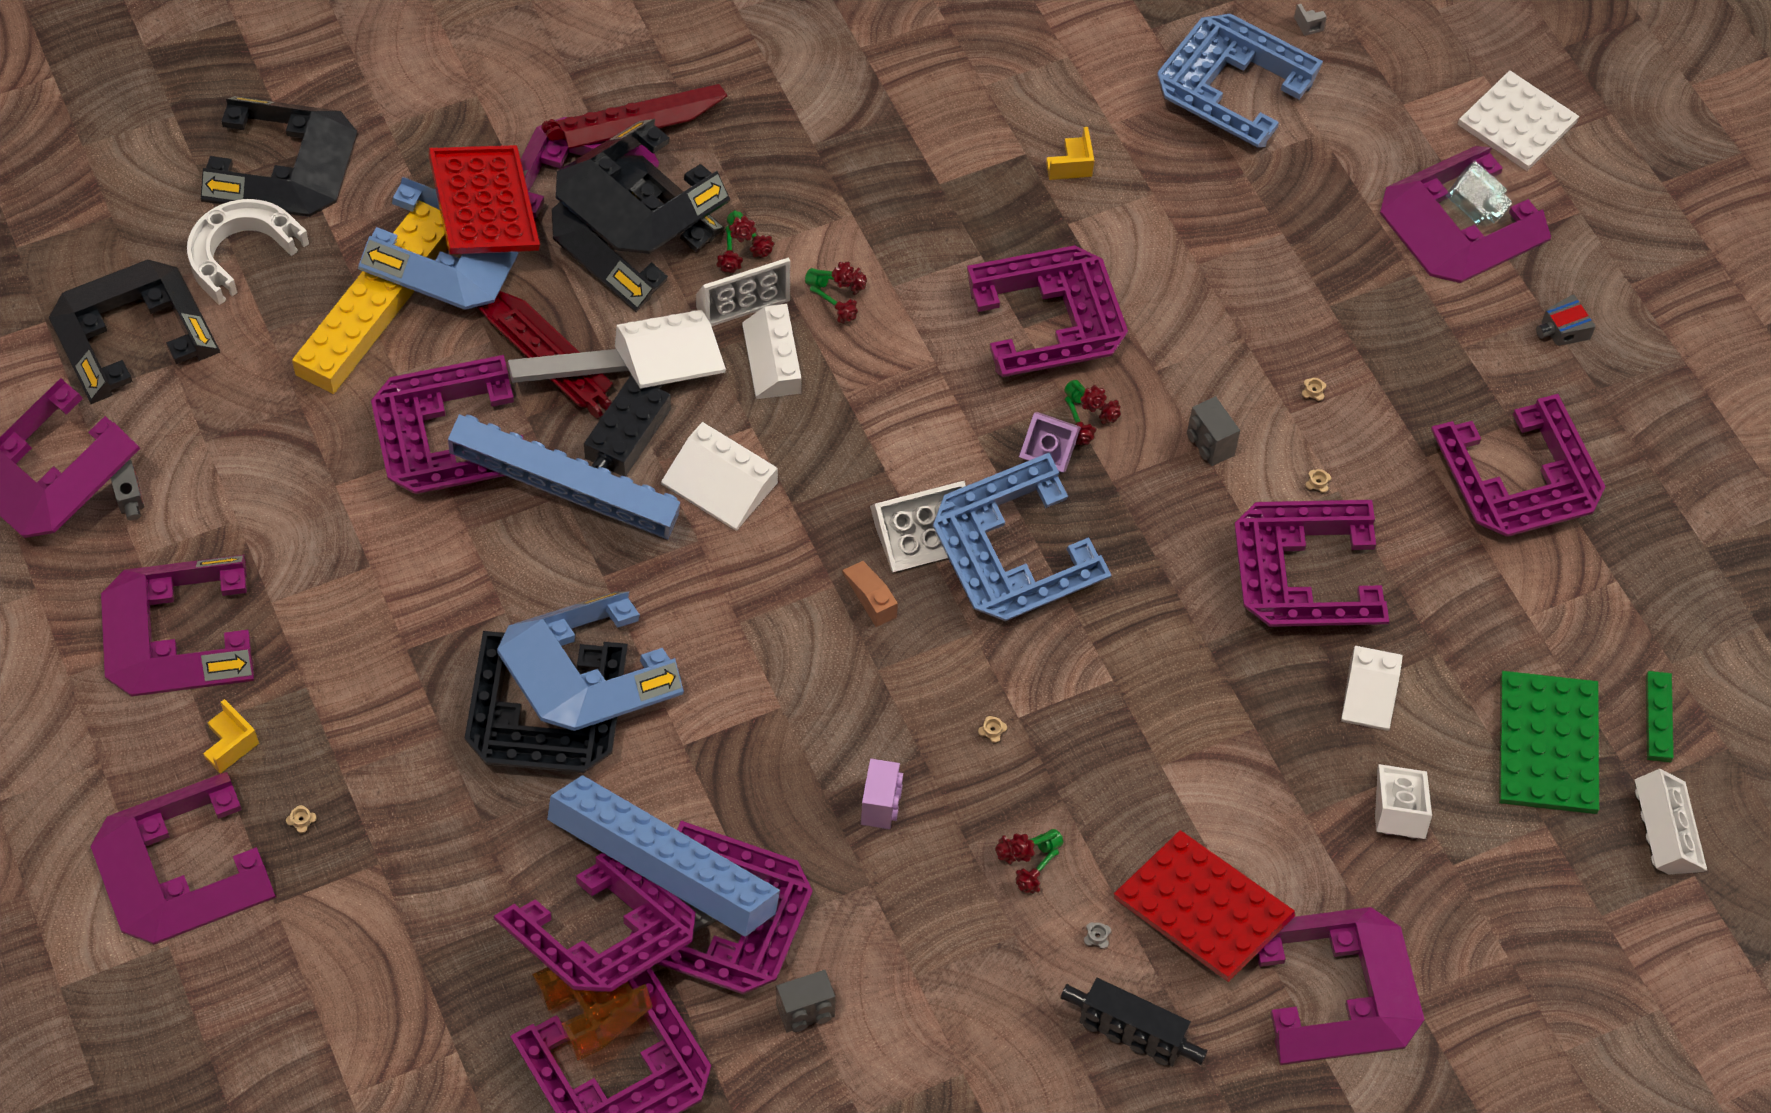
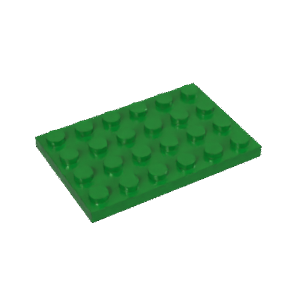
(1549, 742)

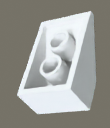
(1371, 688)
(1402, 802)

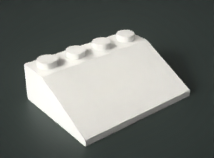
(745, 292)
(669, 348)
(720, 476)
(908, 529)

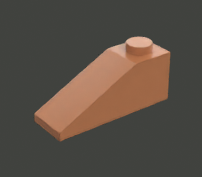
(872, 593)

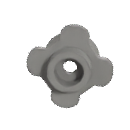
(1097, 928)

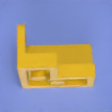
(1076, 163)
(236, 738)

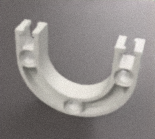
(230, 219)

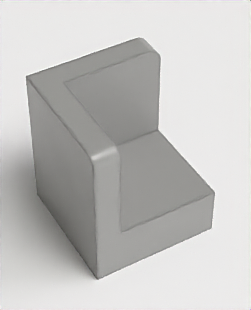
(1309, 21)

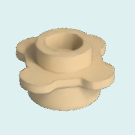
(1318, 385)
(1318, 475)
(997, 724)
(301, 812)

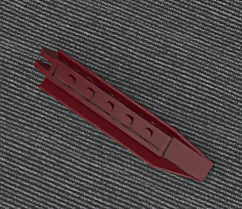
(605, 124)
(537, 338)

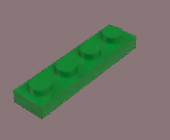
(1659, 716)

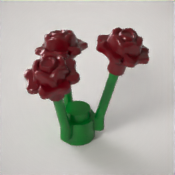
(742, 228)
(844, 277)
(1092, 400)
(1022, 850)

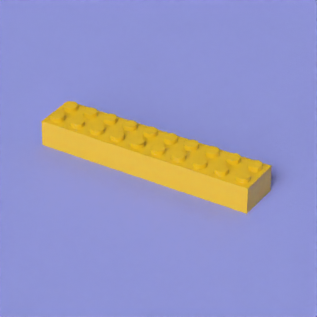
(366, 308)

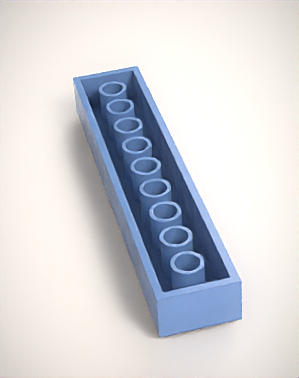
(564, 476)
(664, 855)

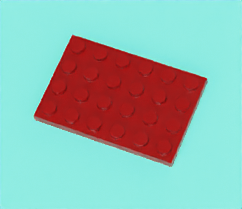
(483, 199)
(1204, 905)

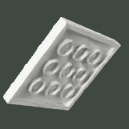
(1518, 120)

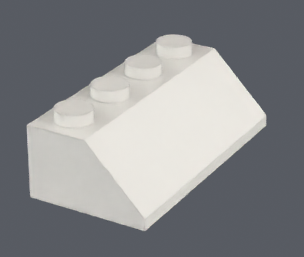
(772, 352)
(1669, 823)

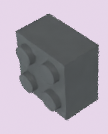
(1213, 431)
(805, 1001)

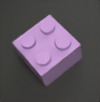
(1052, 437)
(881, 794)

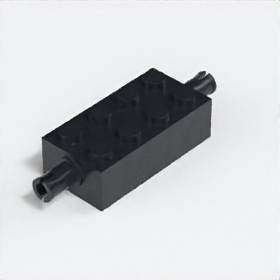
(627, 427)
(1134, 1022)

